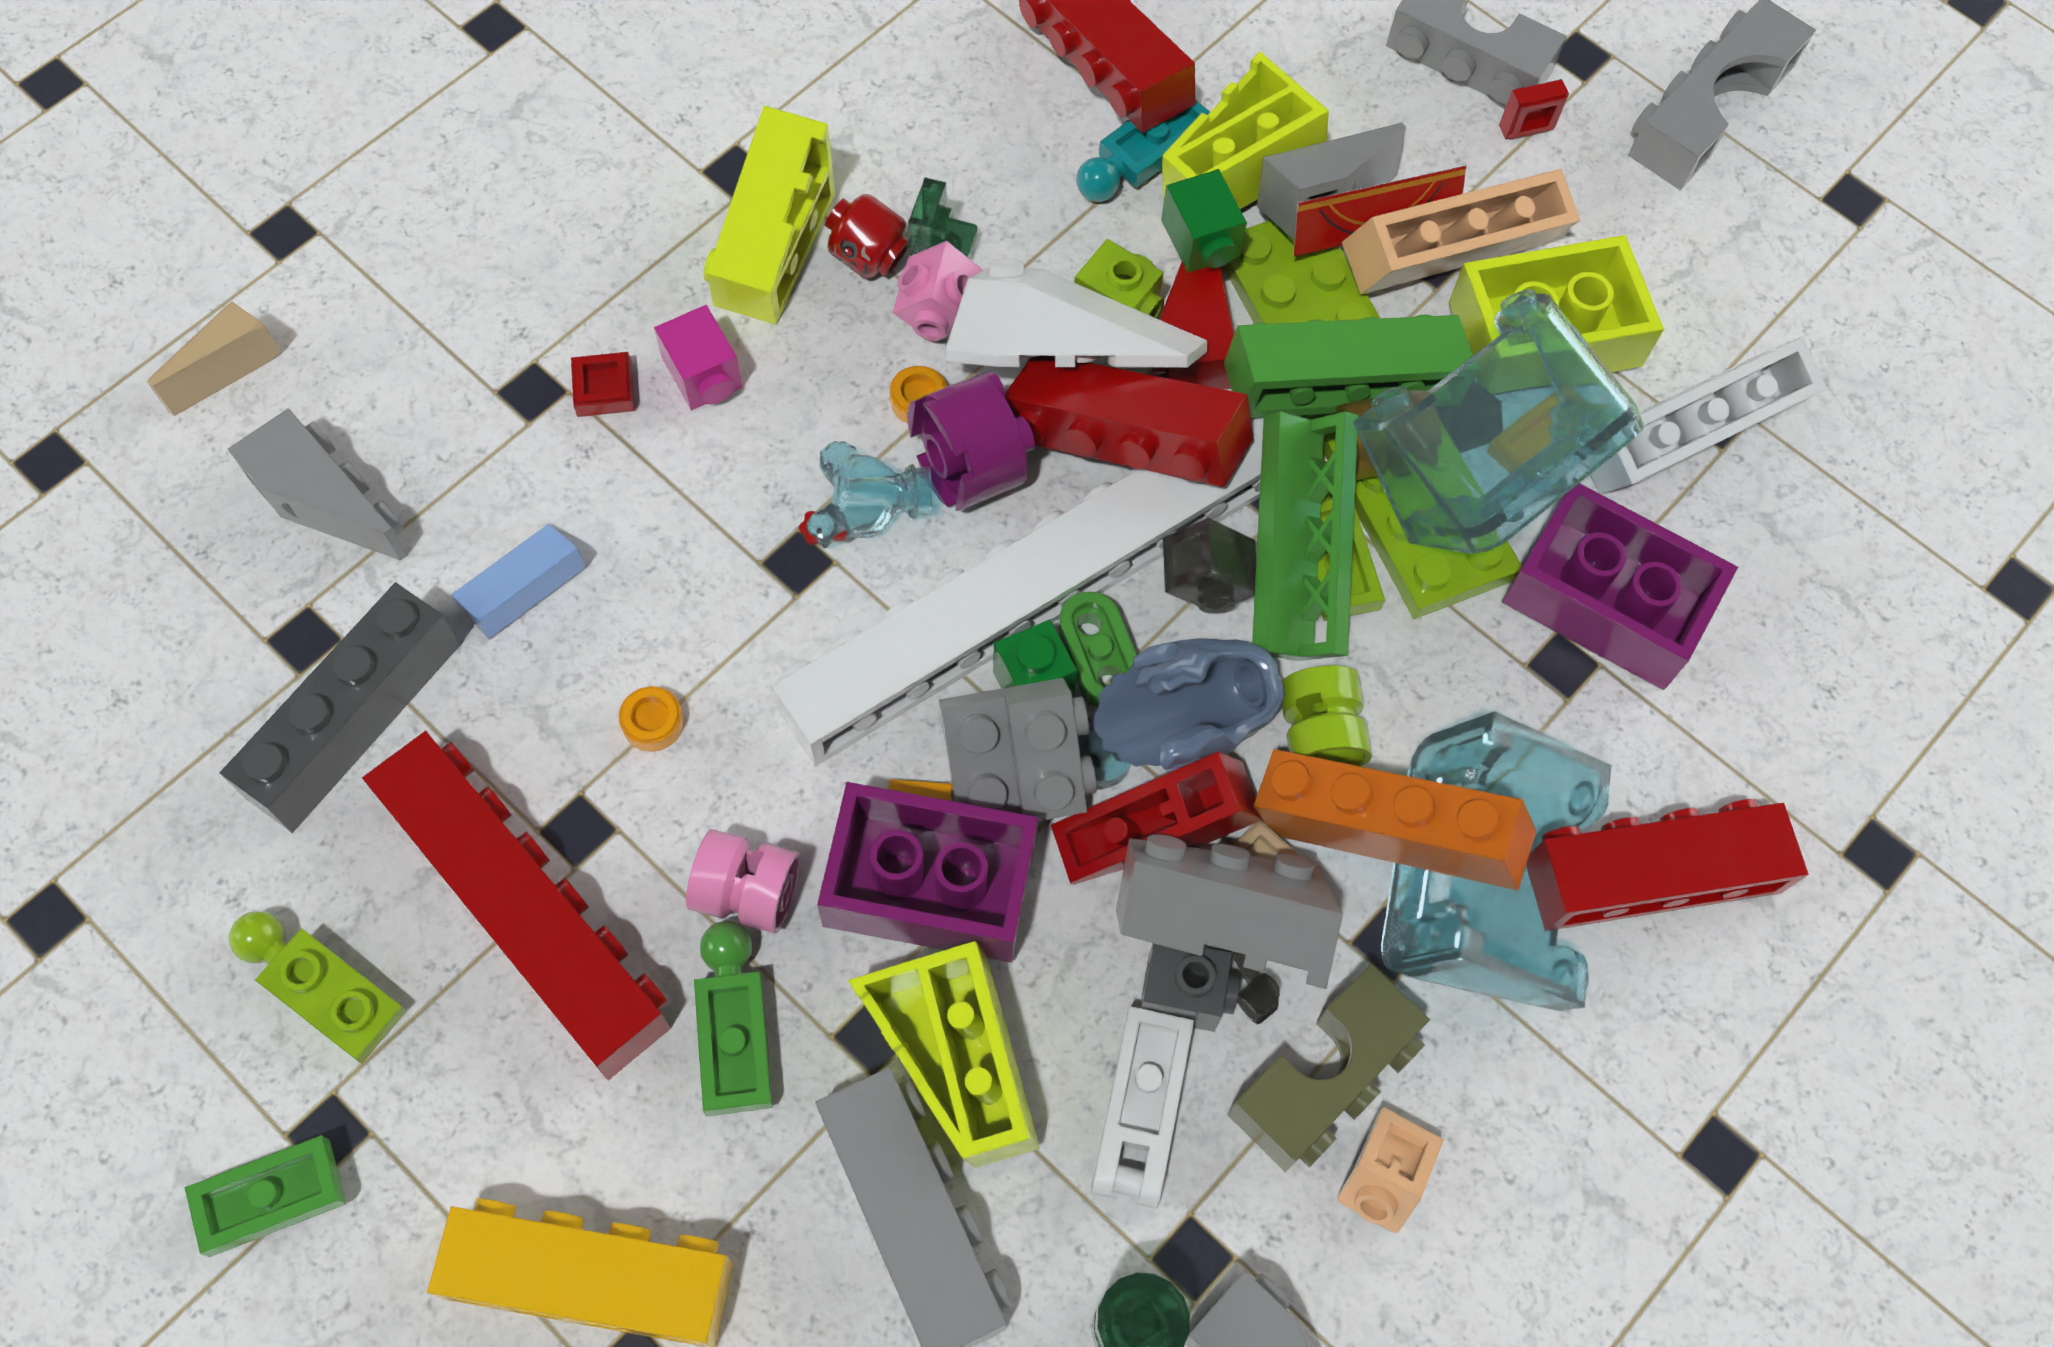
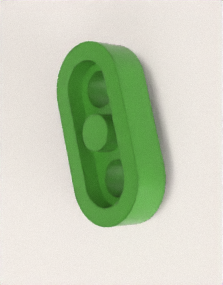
(1097, 654)

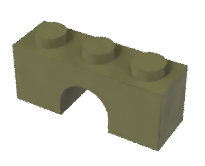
(1291, 1112)

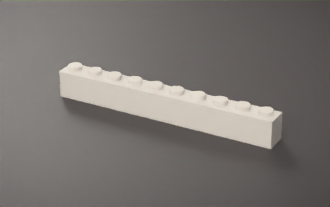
(1018, 585)

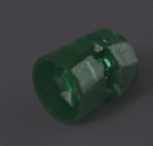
(1141, 1313)

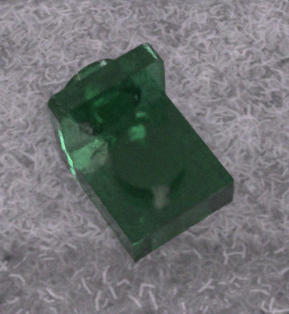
(935, 222)

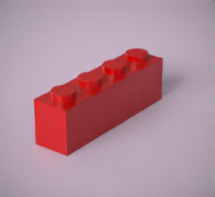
(1120, 55)
(1133, 419)
(1664, 864)

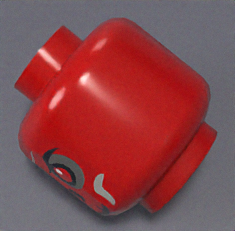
(867, 236)

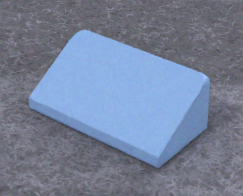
(519, 580)

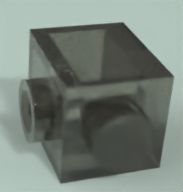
(1210, 566)

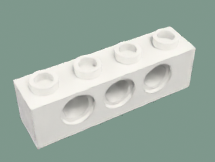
(1713, 412)

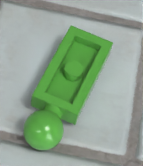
(731, 1025)

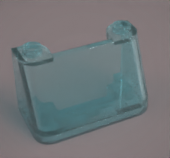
(1498, 431)
(1479, 932)

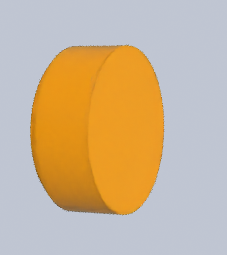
(913, 384)
(651, 719)

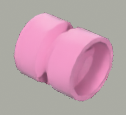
(743, 881)

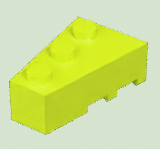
(1253, 120)
(772, 216)
(956, 1047)

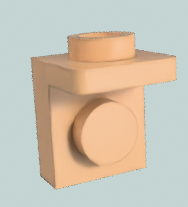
(1391, 1171)

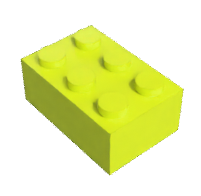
(1589, 281)

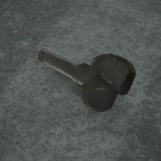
(1261, 994)

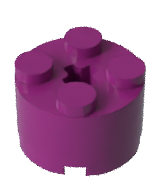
(971, 440)

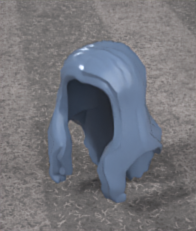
(1188, 702)

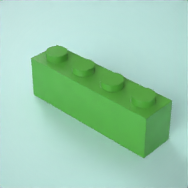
(1332, 363)

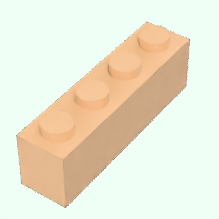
(1460, 230)

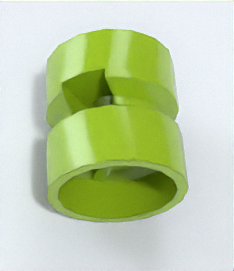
(1324, 713)

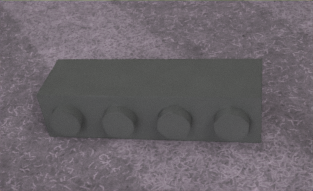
(342, 707)

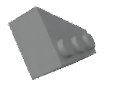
(1230, 902)

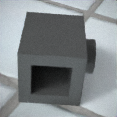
(1190, 985)

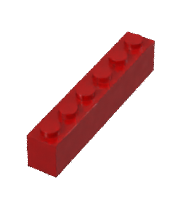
(519, 905)

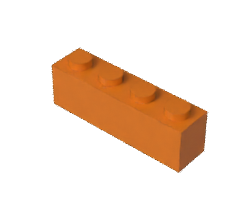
(1397, 818)

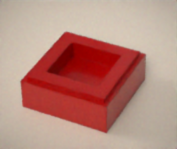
(1533, 109)
(602, 384)

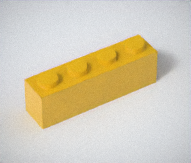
(581, 1274)

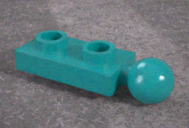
(1131, 155)

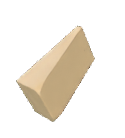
(213, 359)

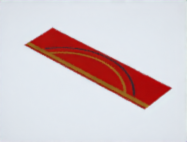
(1333, 218)

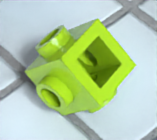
(1124, 278)

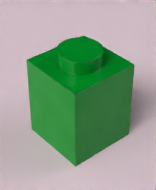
(1203, 221)
(1033, 658)

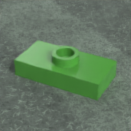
(264, 1196)

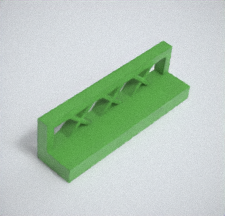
(1295, 538)

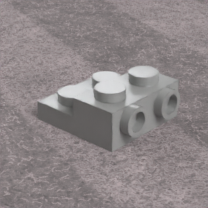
(1019, 749)

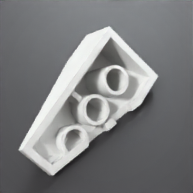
(1034, 313)

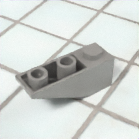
(1327, 170)
(306, 486)

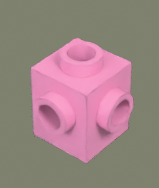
(933, 290)

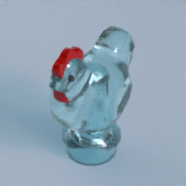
(864, 496)

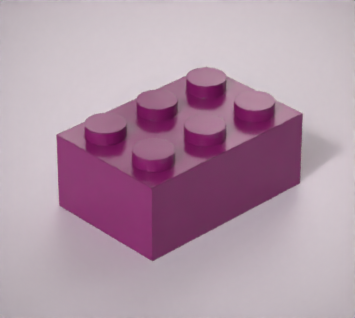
(1621, 585)
(927, 871)

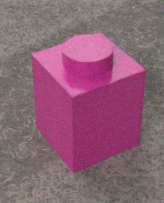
(699, 357)

